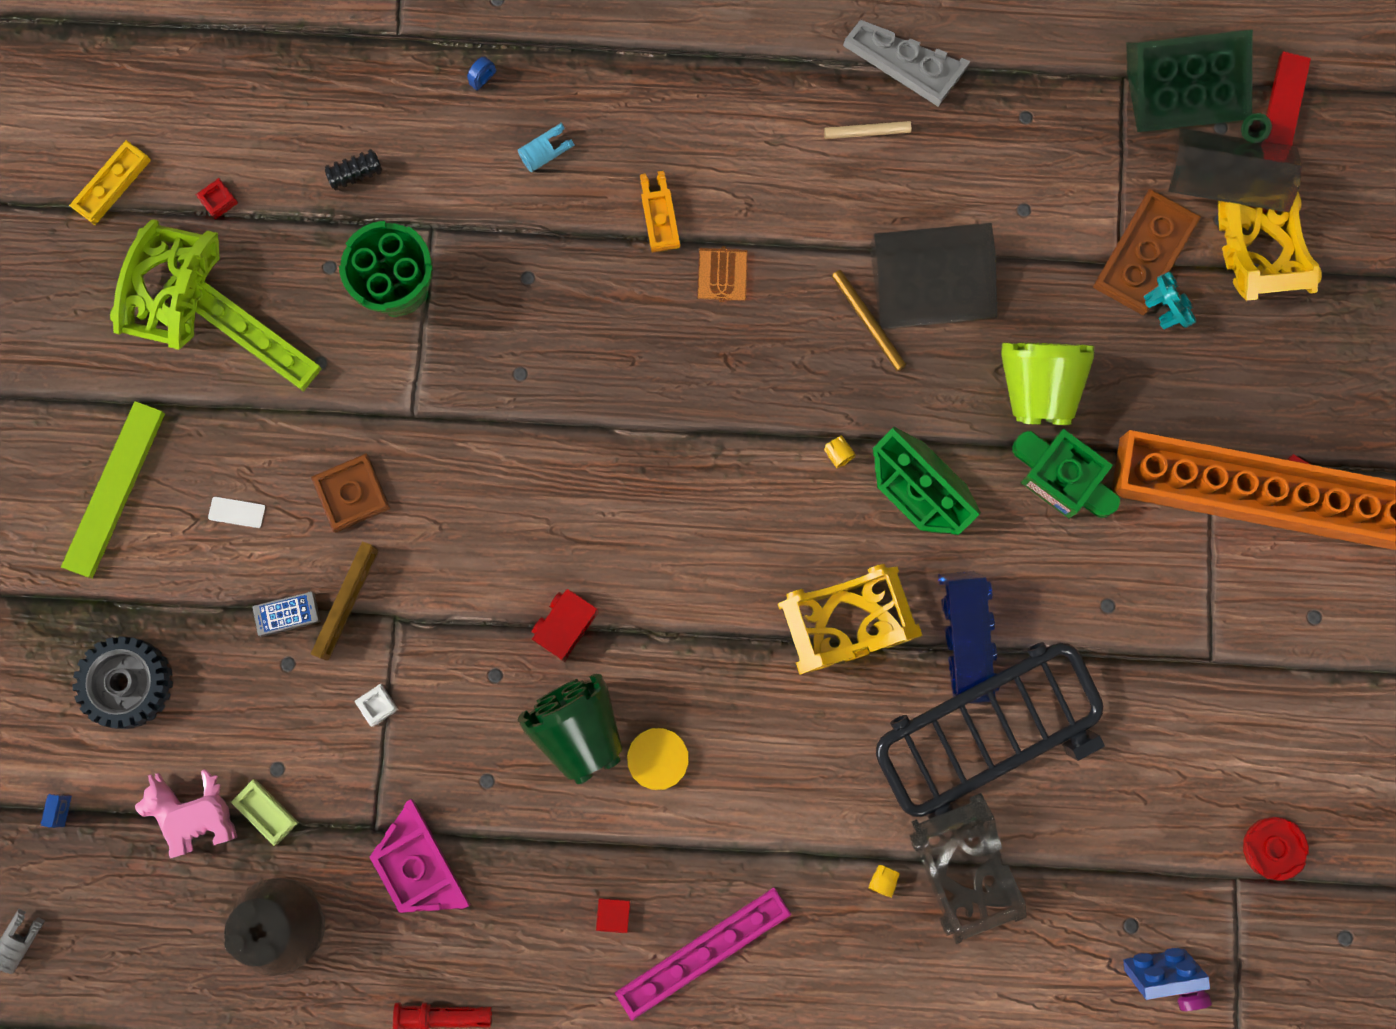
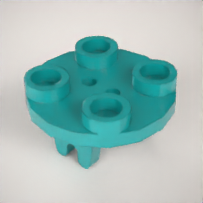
(1179, 304)

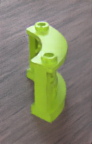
(147, 252)

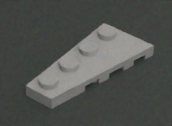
(918, 68)

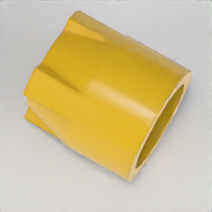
(839, 452)
(884, 881)

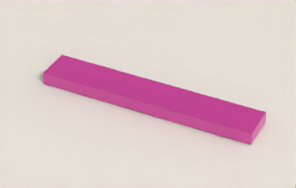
(702, 953)

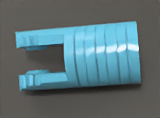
(541, 151)

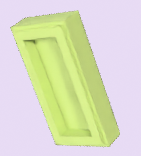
(264, 812)

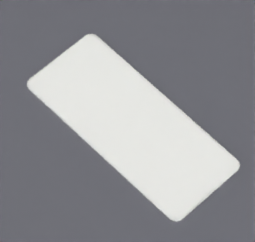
(236, 512)

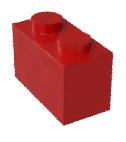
(564, 624)

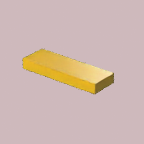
(110, 182)

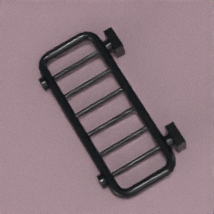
(1078, 747)

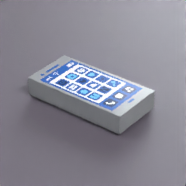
(286, 614)

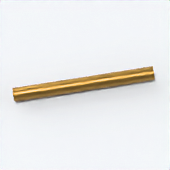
(868, 320)

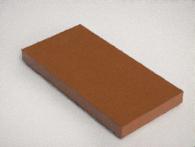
(1146, 250)

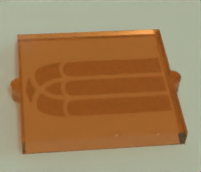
(722, 274)

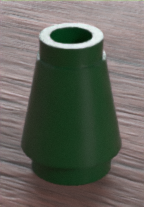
(1261, 133)

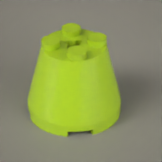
(1046, 380)

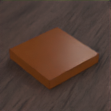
(350, 493)

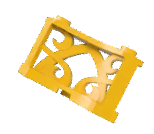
(1267, 276)
(889, 630)

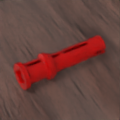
(433, 1017)

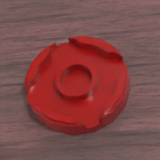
(1275, 848)

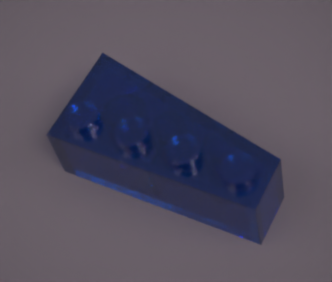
(969, 630)

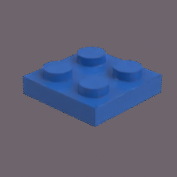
(1166, 973)

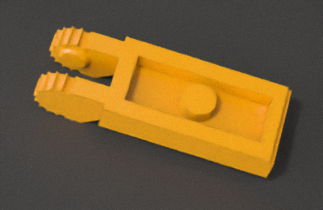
(659, 215)

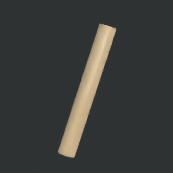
(867, 130)

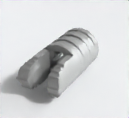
(15, 946)

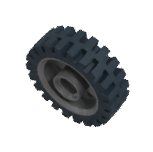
(100, 677)

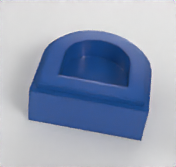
(480, 72)

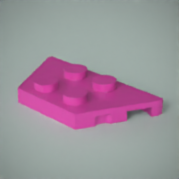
(415, 866)

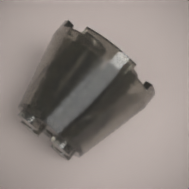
(275, 926)

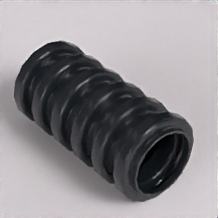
(353, 169)

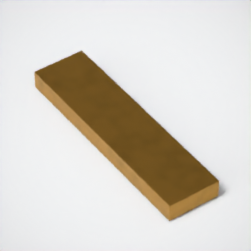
(344, 601)

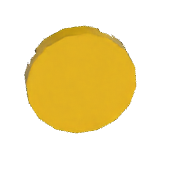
(657, 759)

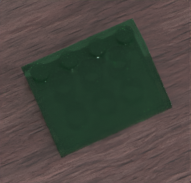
(1191, 79)

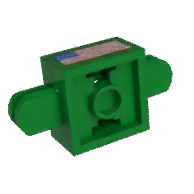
(1066, 474)

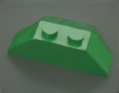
(922, 485)

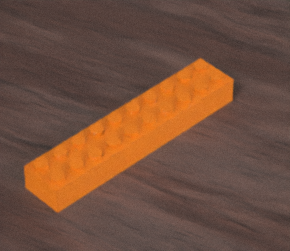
(1256, 489)

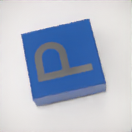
(56, 810)

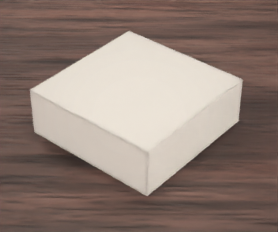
(376, 705)

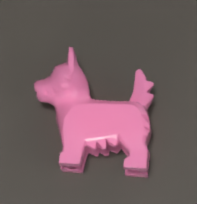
(190, 819)

